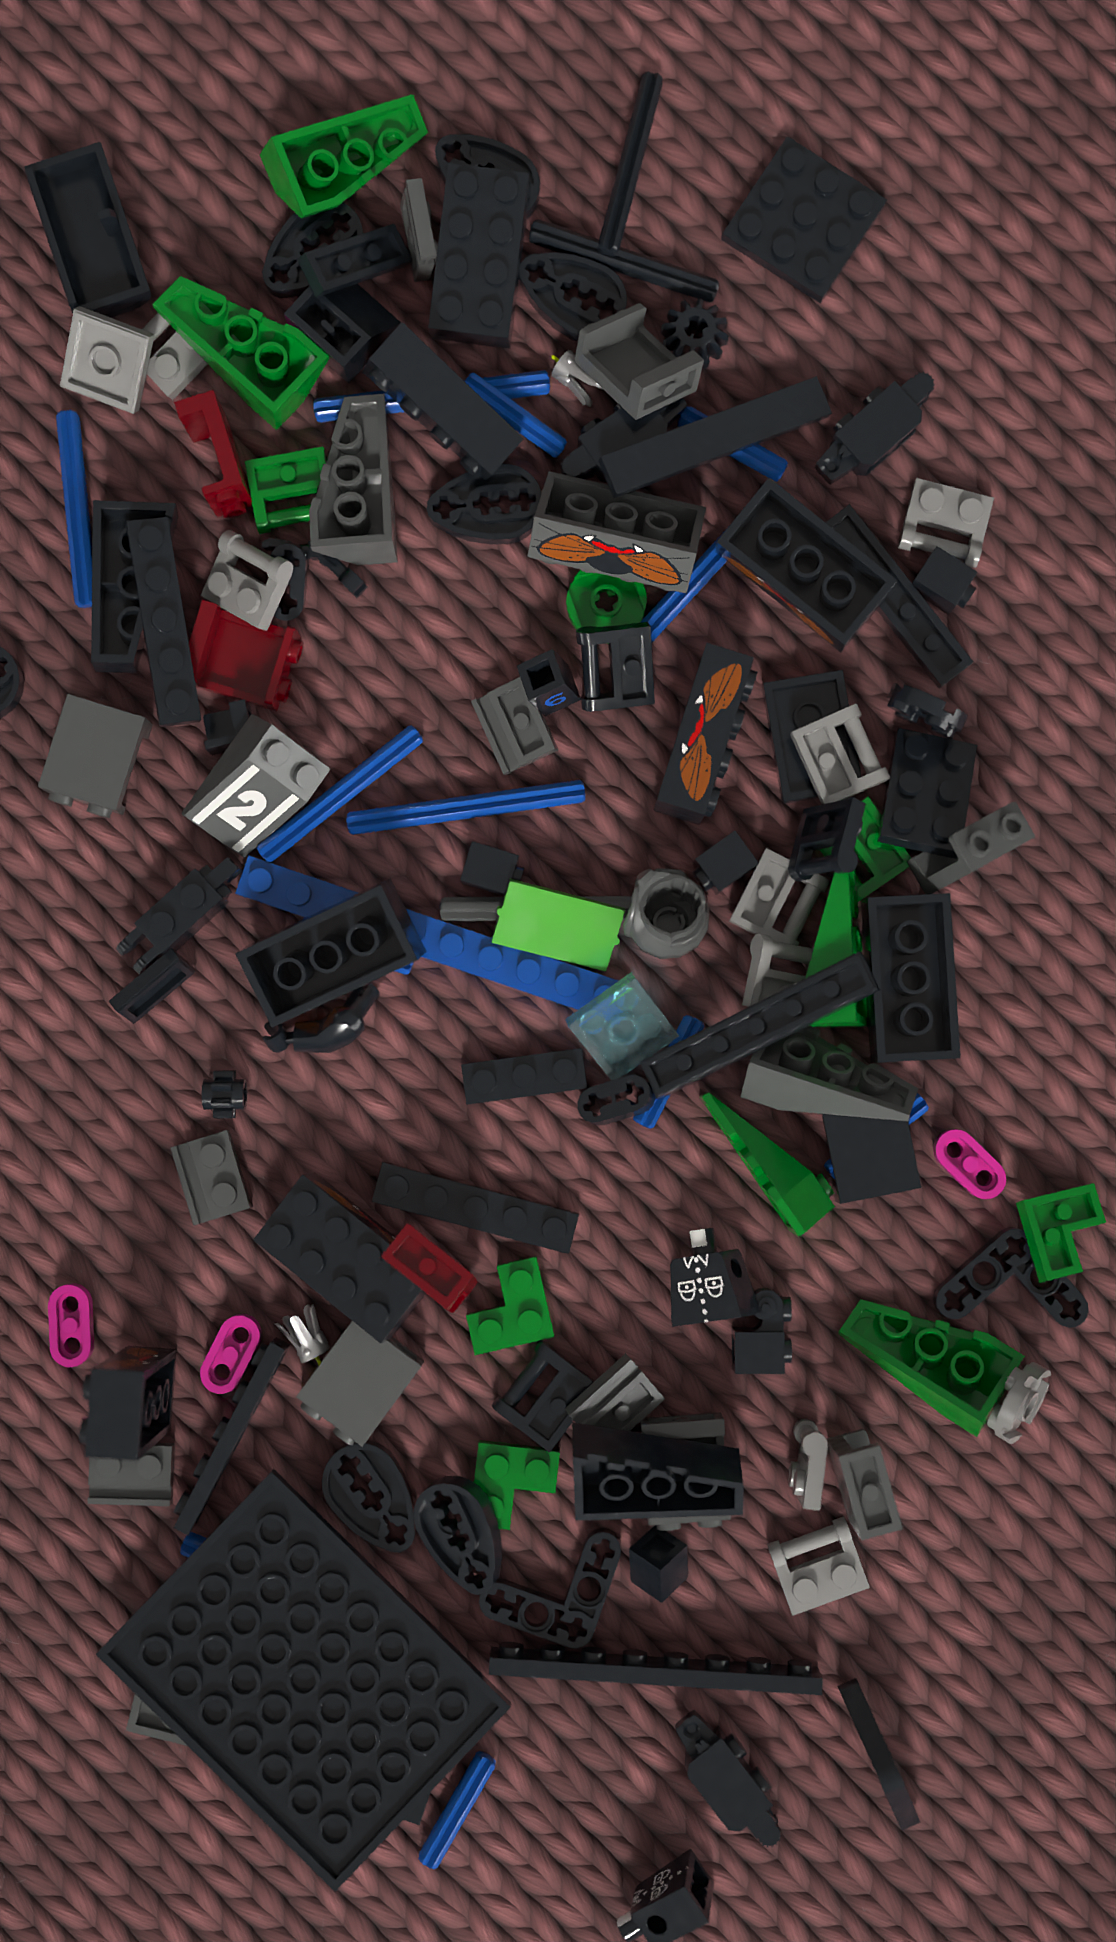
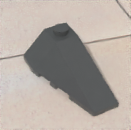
(355, 501)
(820, 1078)

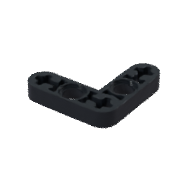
(1021, 1268)
(572, 1606)
(879, 1754)

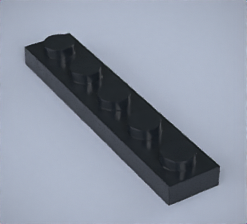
(906, 608)
(163, 621)
(475, 1207)
(229, 1434)

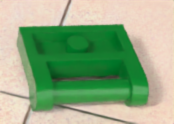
(282, 478)
(879, 859)

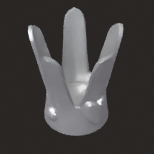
(566, 371)
(308, 1344)

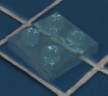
(622, 1027)

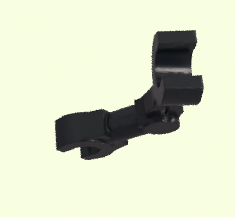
(344, 574)

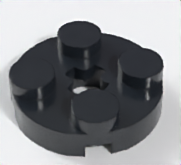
(915, 704)

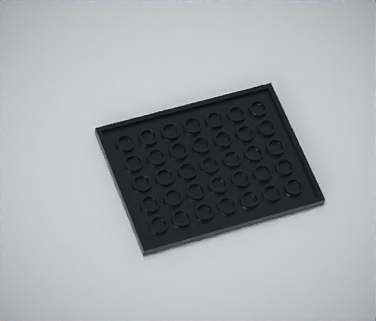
(304, 1680)

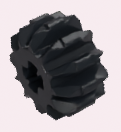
(695, 319)

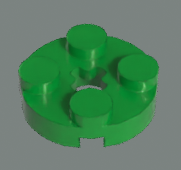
(585, 592)

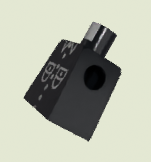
(710, 1283)
(670, 1902)

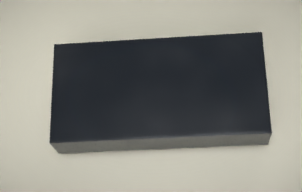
(152, 986)

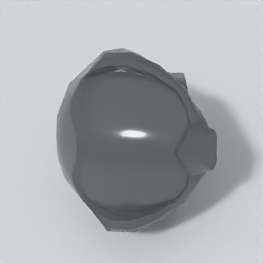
(661, 933)

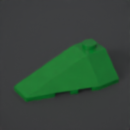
(334, 158)
(257, 357)
(837, 941)
(787, 1184)
(945, 1366)

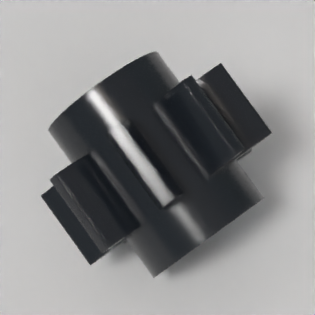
(224, 1094)

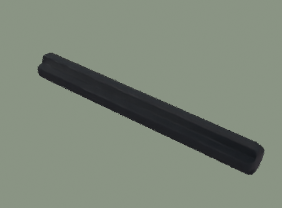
(630, 164)
(626, 262)

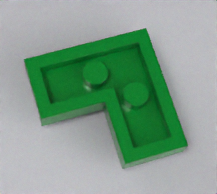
(1049, 1226)
(522, 1318)
(510, 1467)

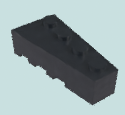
(442, 402)
(116, 616)
(652, 1476)

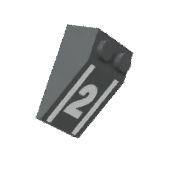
(255, 786)

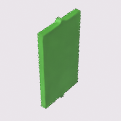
(557, 925)

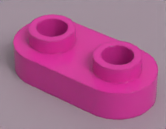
(968, 1163)
(68, 1323)
(231, 1352)

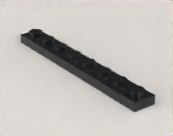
(671, 1670)

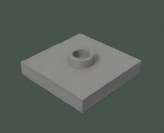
(106, 360)

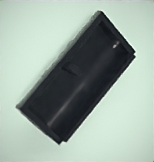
(88, 232)

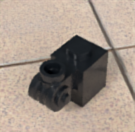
(764, 1347)

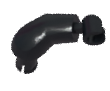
(329, 1034)

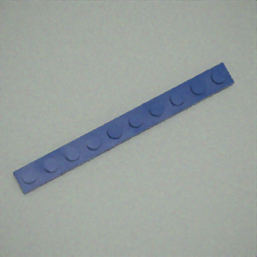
(442, 940)

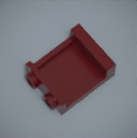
(204, 419)
(242, 659)
(430, 1268)

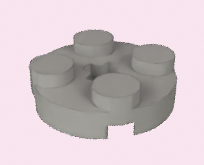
(1022, 1402)

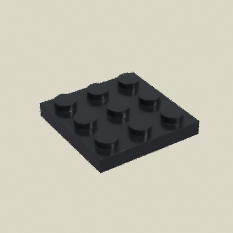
(803, 219)

